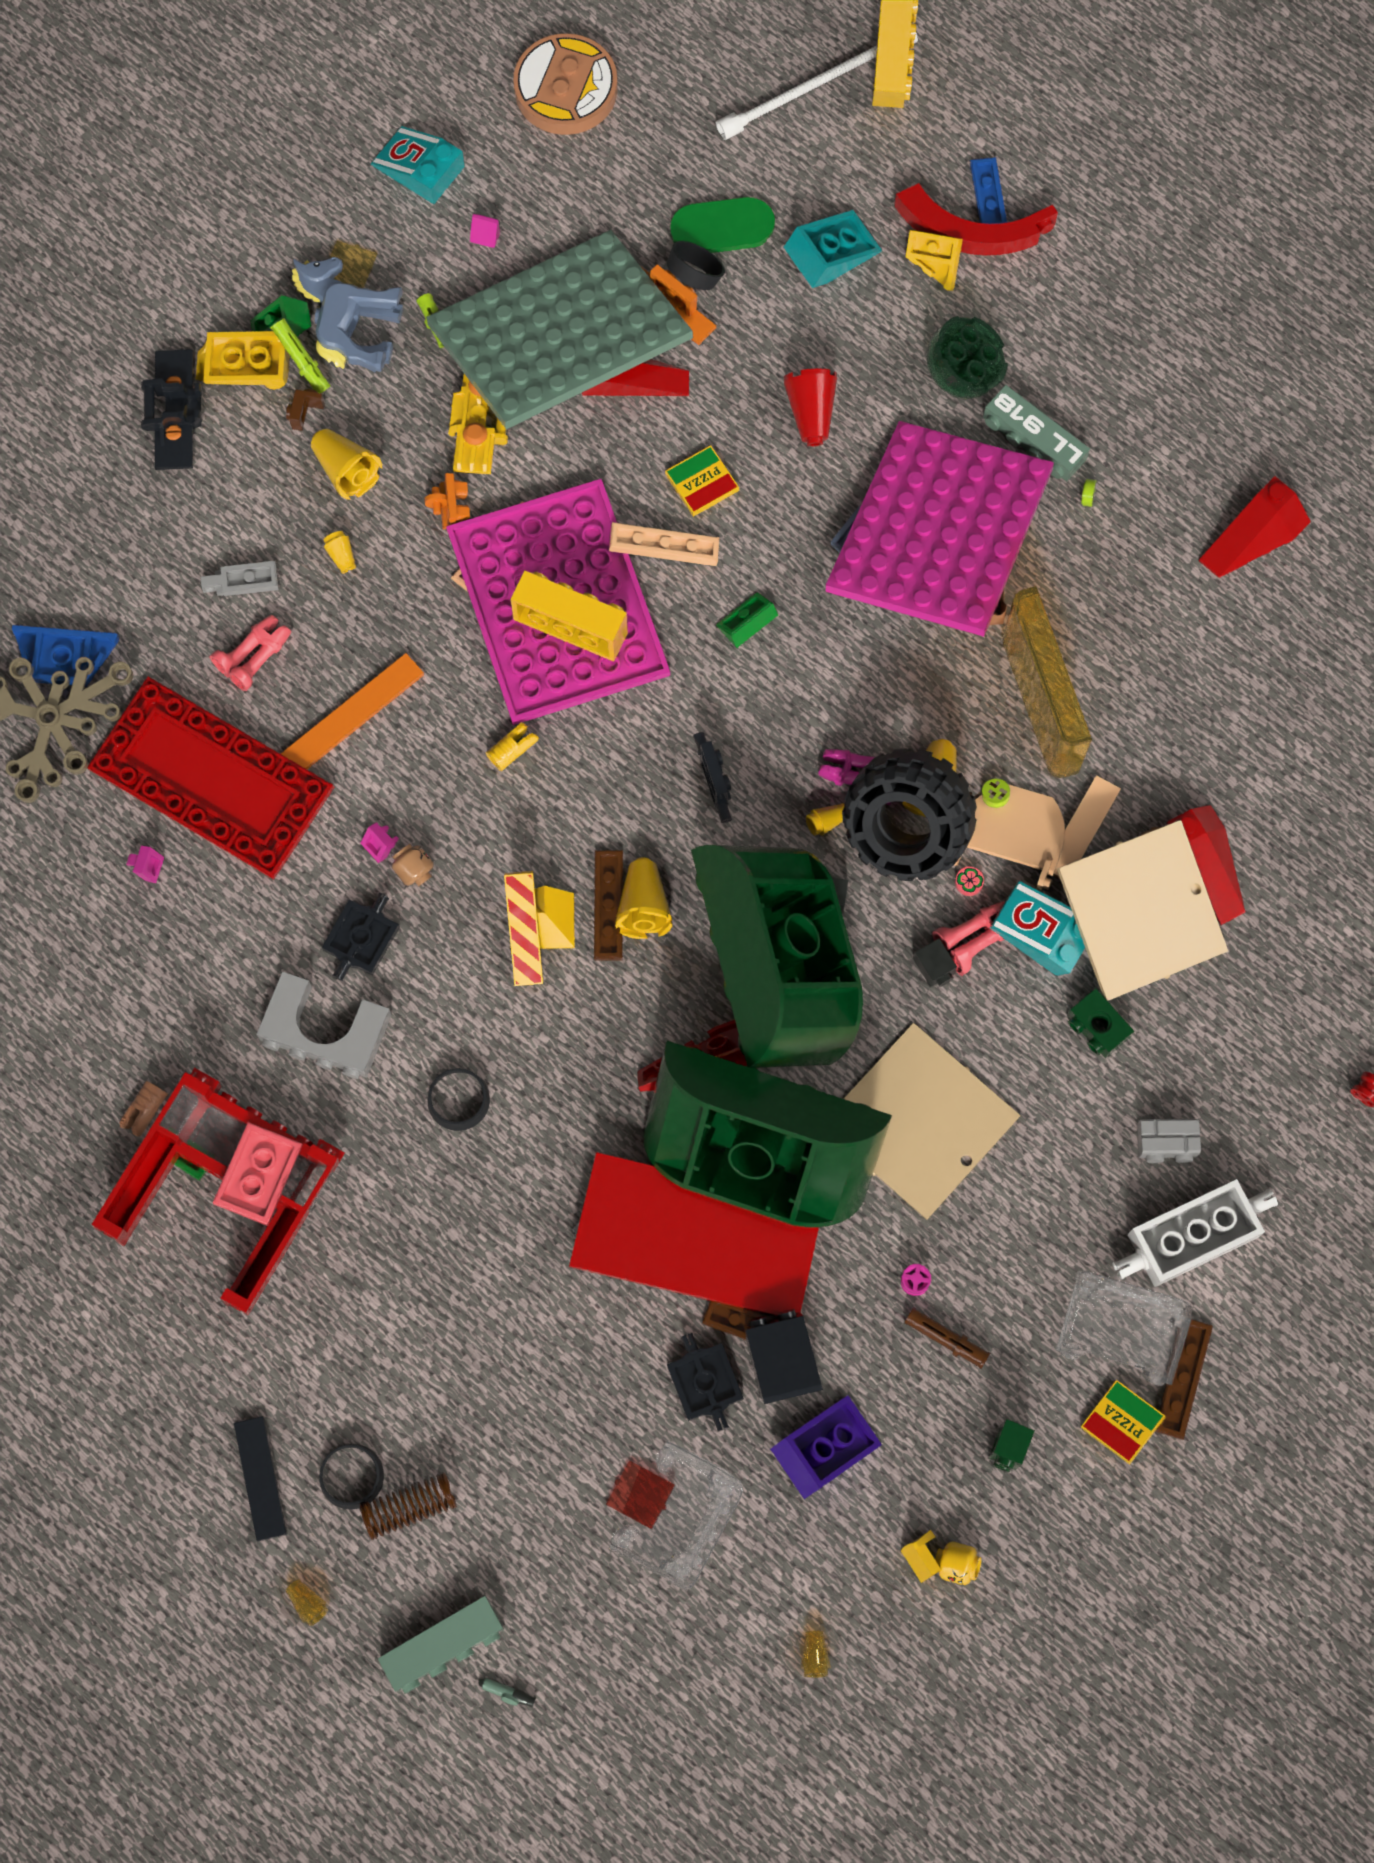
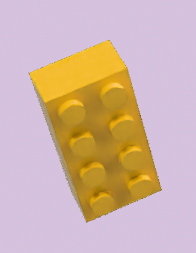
(893, 55)
(569, 615)

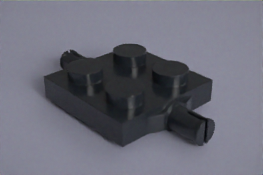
(718, 784)
(360, 937)
(705, 1382)

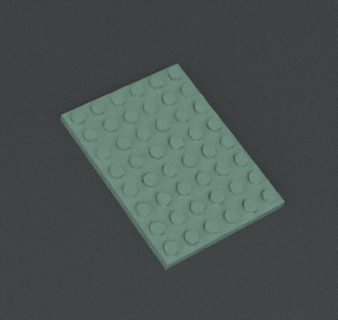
(559, 328)

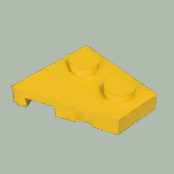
(935, 255)

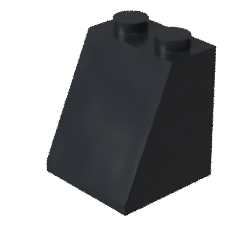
(782, 1356)

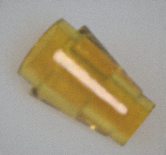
(306, 1603)
(815, 1655)

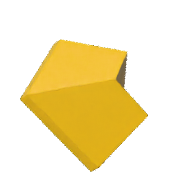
(555, 917)

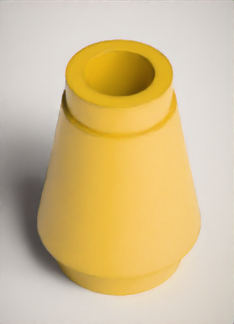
(340, 551)
(824, 819)

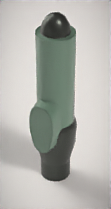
(508, 1694)

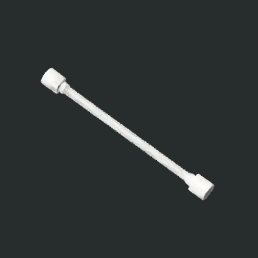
(733, 123)

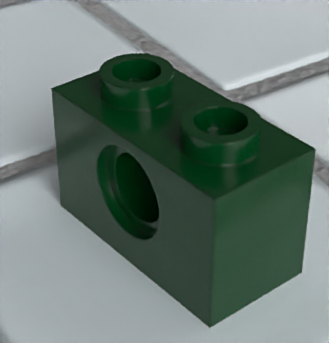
(1093, 1008)
(1010, 1445)

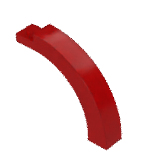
(977, 238)

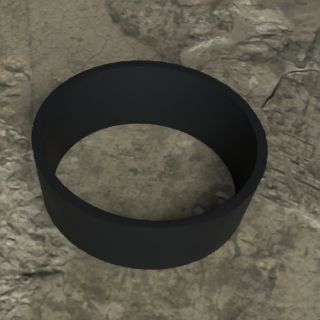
(699, 257)
(463, 1125)
(374, 1492)

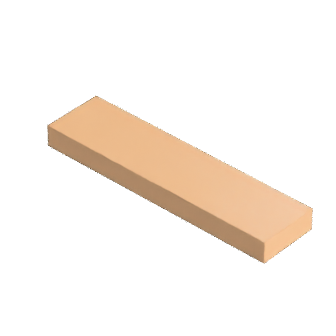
(664, 544)
(1087, 821)

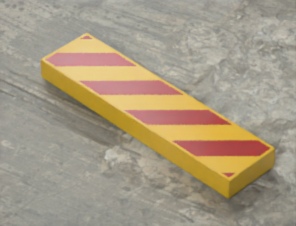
(523, 928)

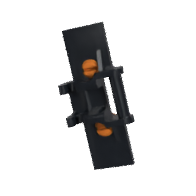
(182, 409)

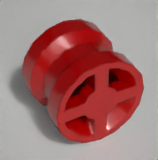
(1365, 1089)

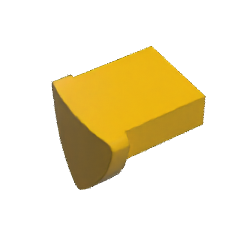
(920, 1557)

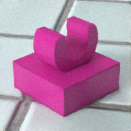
(378, 842)
(146, 863)

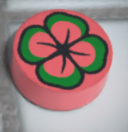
(969, 881)

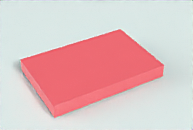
(257, 1174)

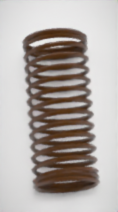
(366, 1511)

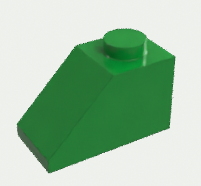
(293, 310)

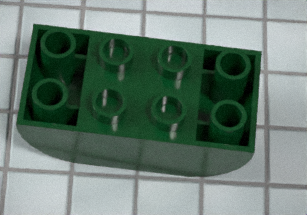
(781, 953)
(761, 1139)

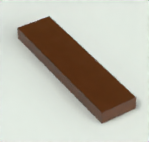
(608, 893)
(1179, 1396)

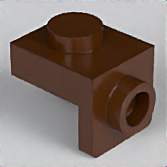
(297, 410)

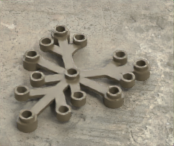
(77, 699)

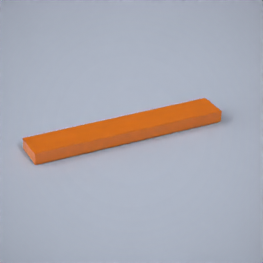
(354, 712)

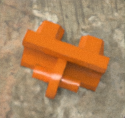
(444, 501)

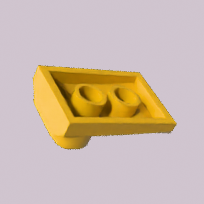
(243, 359)

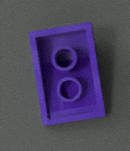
(825, 1447)

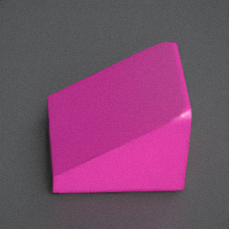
(484, 230)

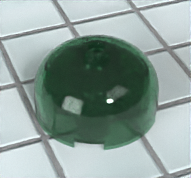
(966, 358)

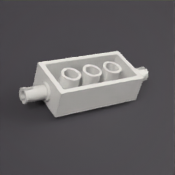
(1195, 1233)

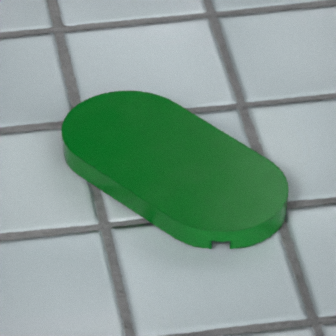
(724, 224)

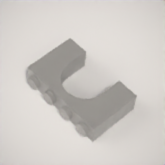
(351, 1053)

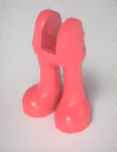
(270, 644)
(963, 954)

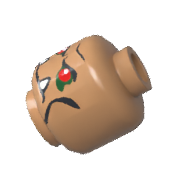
(412, 865)

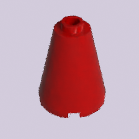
(812, 403)

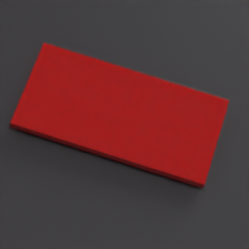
(211, 777)
(688, 1243)

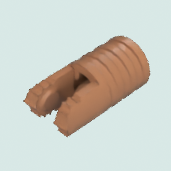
(143, 1108)

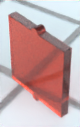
(640, 1494)

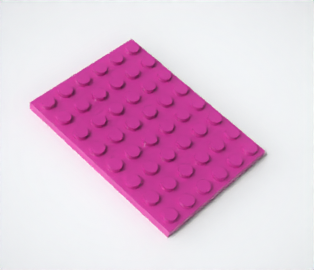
(940, 528)
(568, 543)

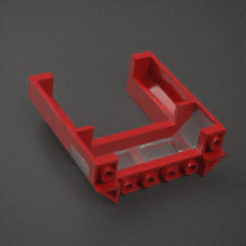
(206, 1132)

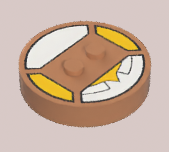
(565, 84)

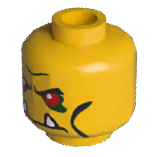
(958, 1563)

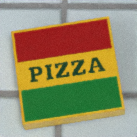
(702, 480)
(1123, 1422)

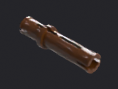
(978, 1355)

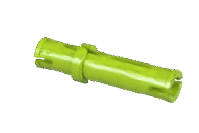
(300, 356)

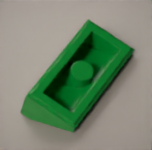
(747, 619)

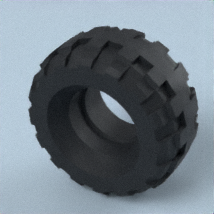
(928, 786)

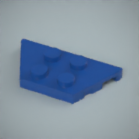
(59, 649)

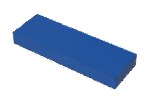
(988, 191)

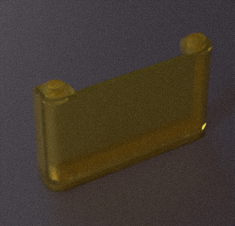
(1045, 685)

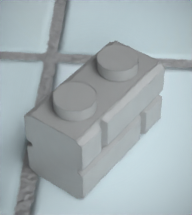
(1168, 1139)

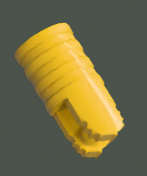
(507, 749)

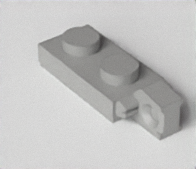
(242, 579)

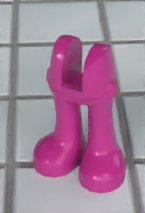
(847, 760)

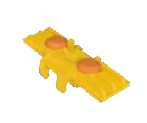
(473, 441)

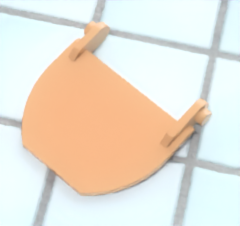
(1022, 831)

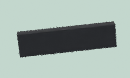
(260, 1479)

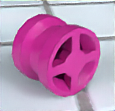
(917, 1274)

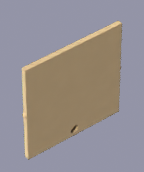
(1142, 910)
(935, 1119)

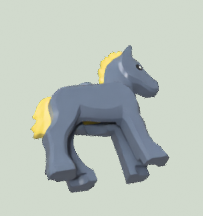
(341, 312)

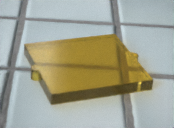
(356, 263)

